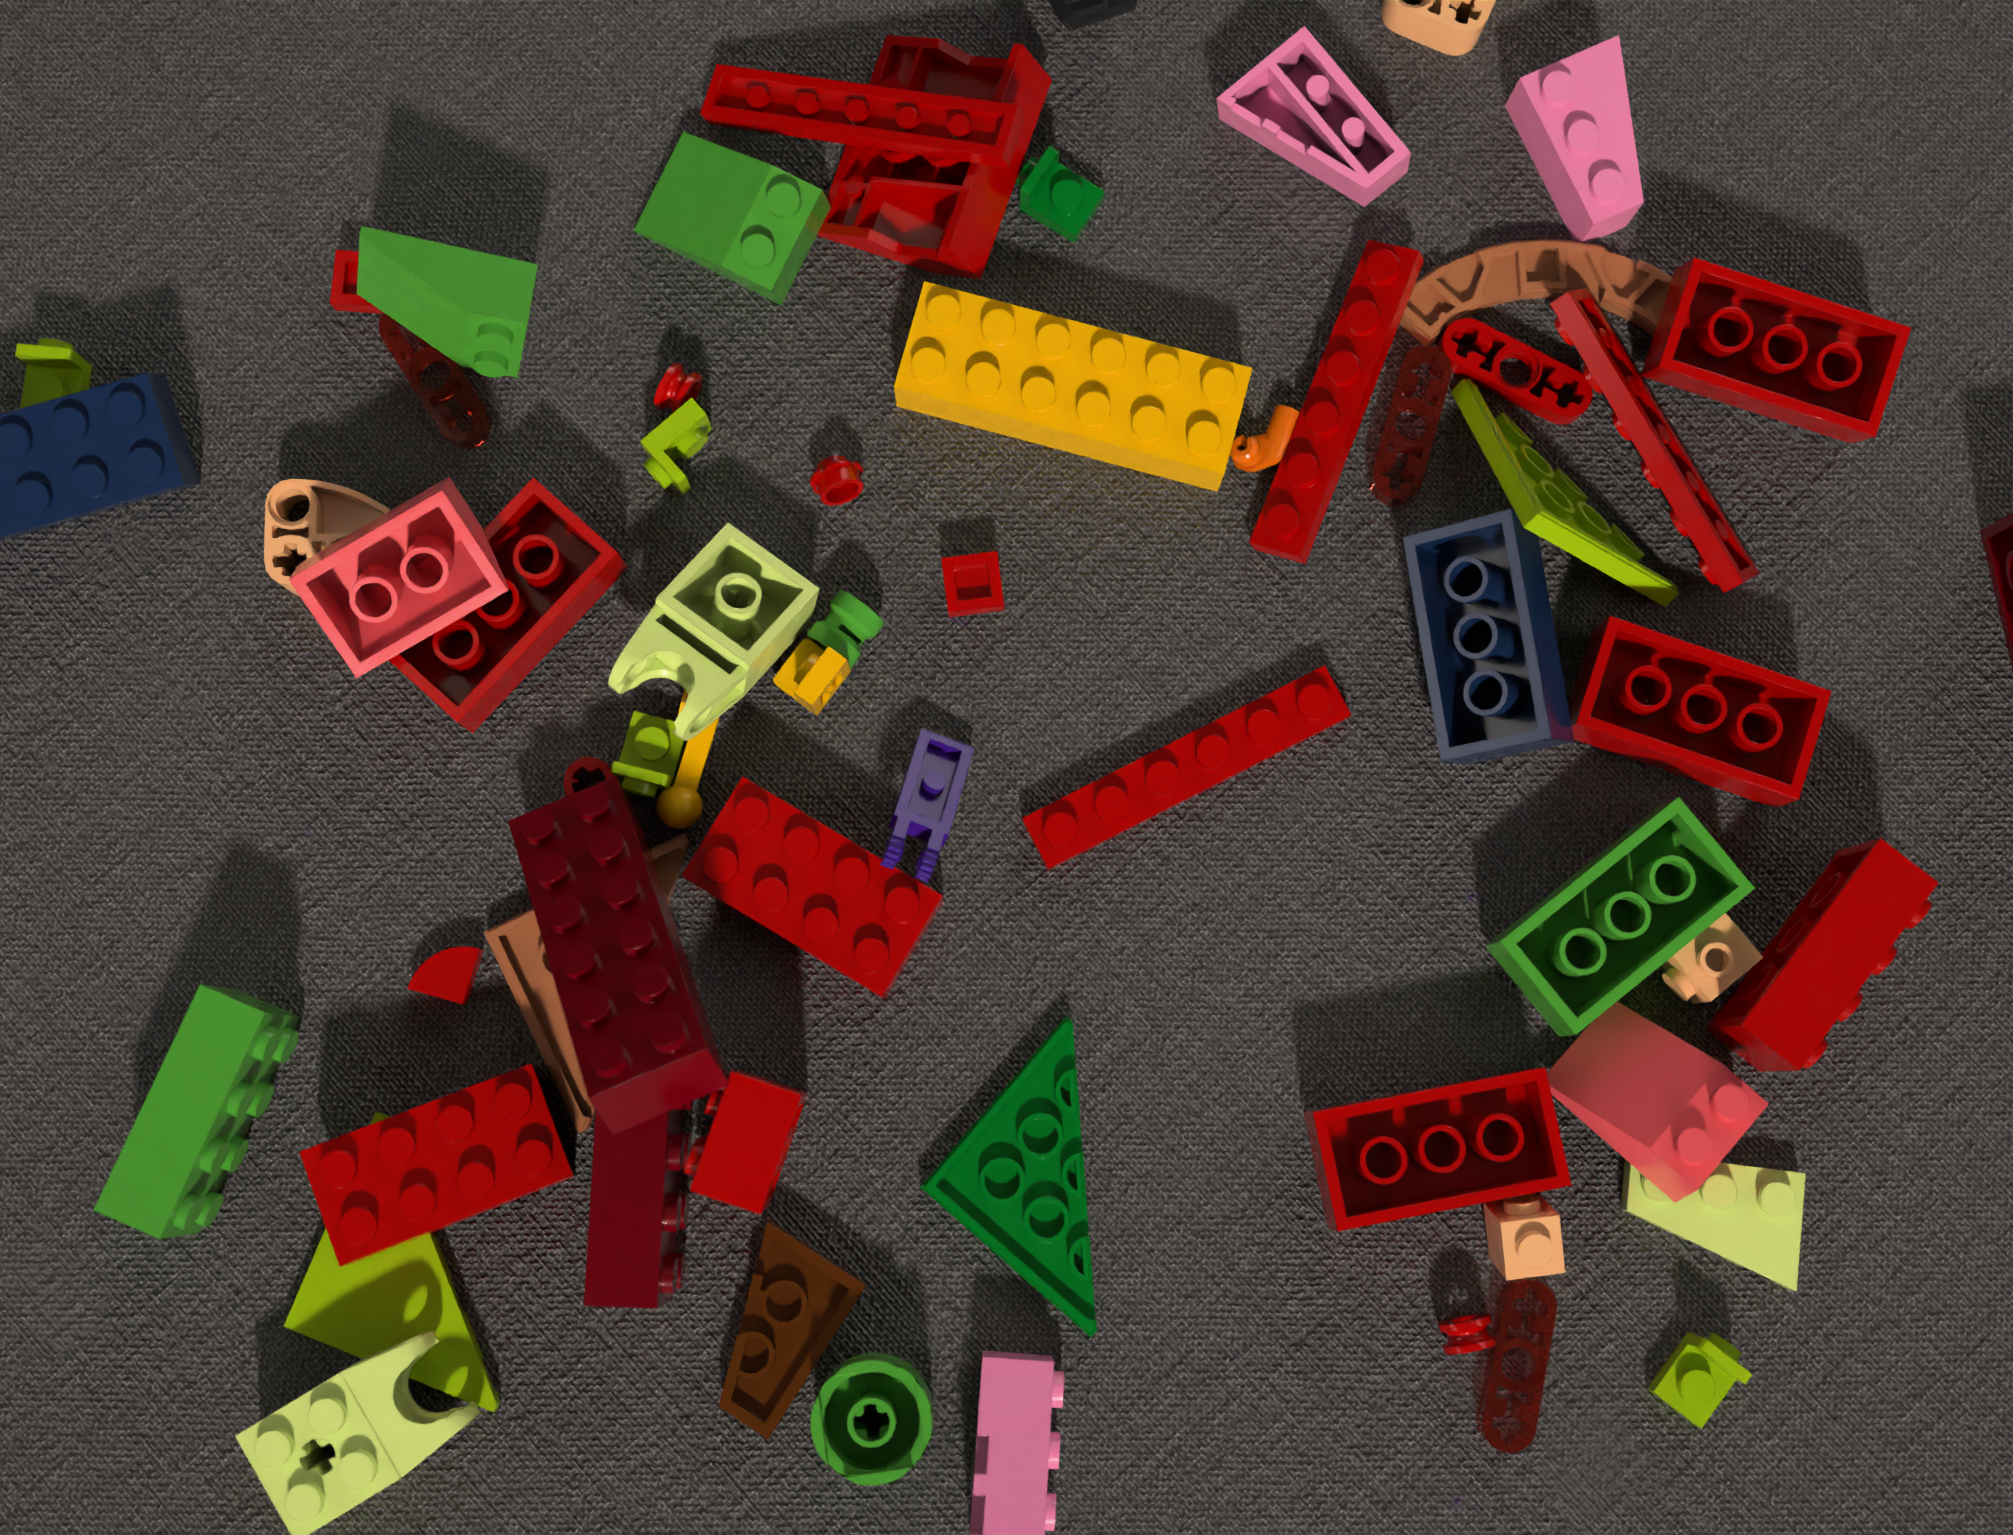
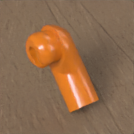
(1266, 448)

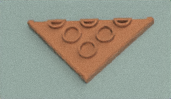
(528, 973)

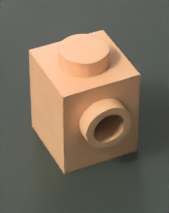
(1710, 962)
(1524, 1237)

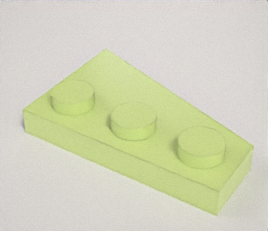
(1737, 1213)

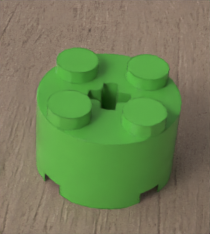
(849, 1444)

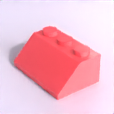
(400, 577)

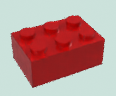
(746, 1141)

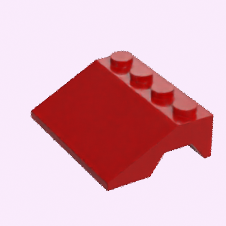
(926, 207)

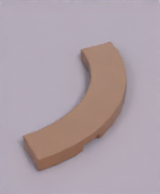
(1534, 271)

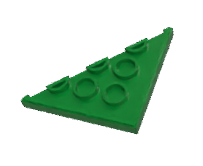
(1023, 1179)

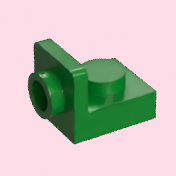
(1058, 195)

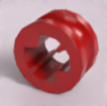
(677, 388)
(575, 770)
(1467, 1333)

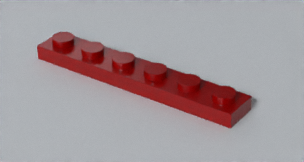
(863, 115)
(1336, 401)
(1662, 454)
(1186, 767)

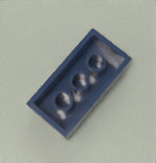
(91, 454)
(1487, 639)

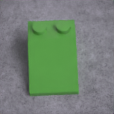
(734, 215)
(450, 297)

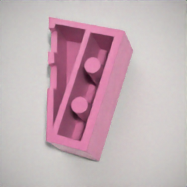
(1316, 120)
(1582, 139)
(1015, 1444)

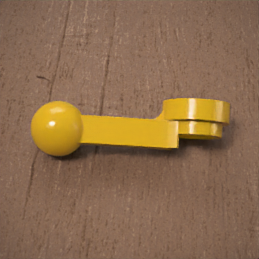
(681, 803)

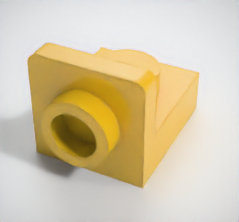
(812, 675)

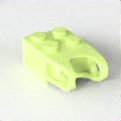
(718, 628)
(369, 1423)

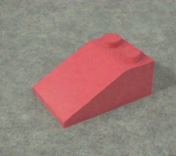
(1654, 1099)

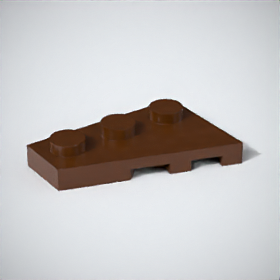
(786, 1326)

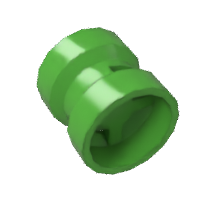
(856, 625)

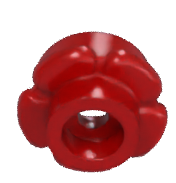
(837, 480)

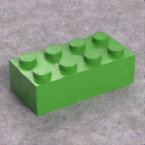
(1619, 917)
(199, 1113)

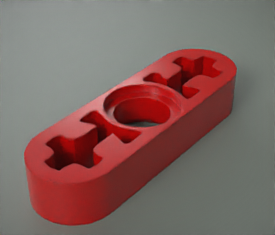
(1544, 403)

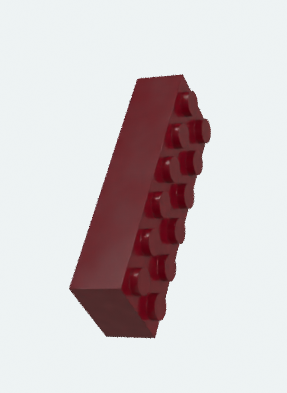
(616, 957)

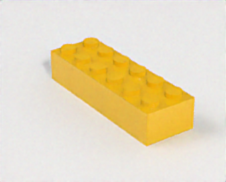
(1071, 386)

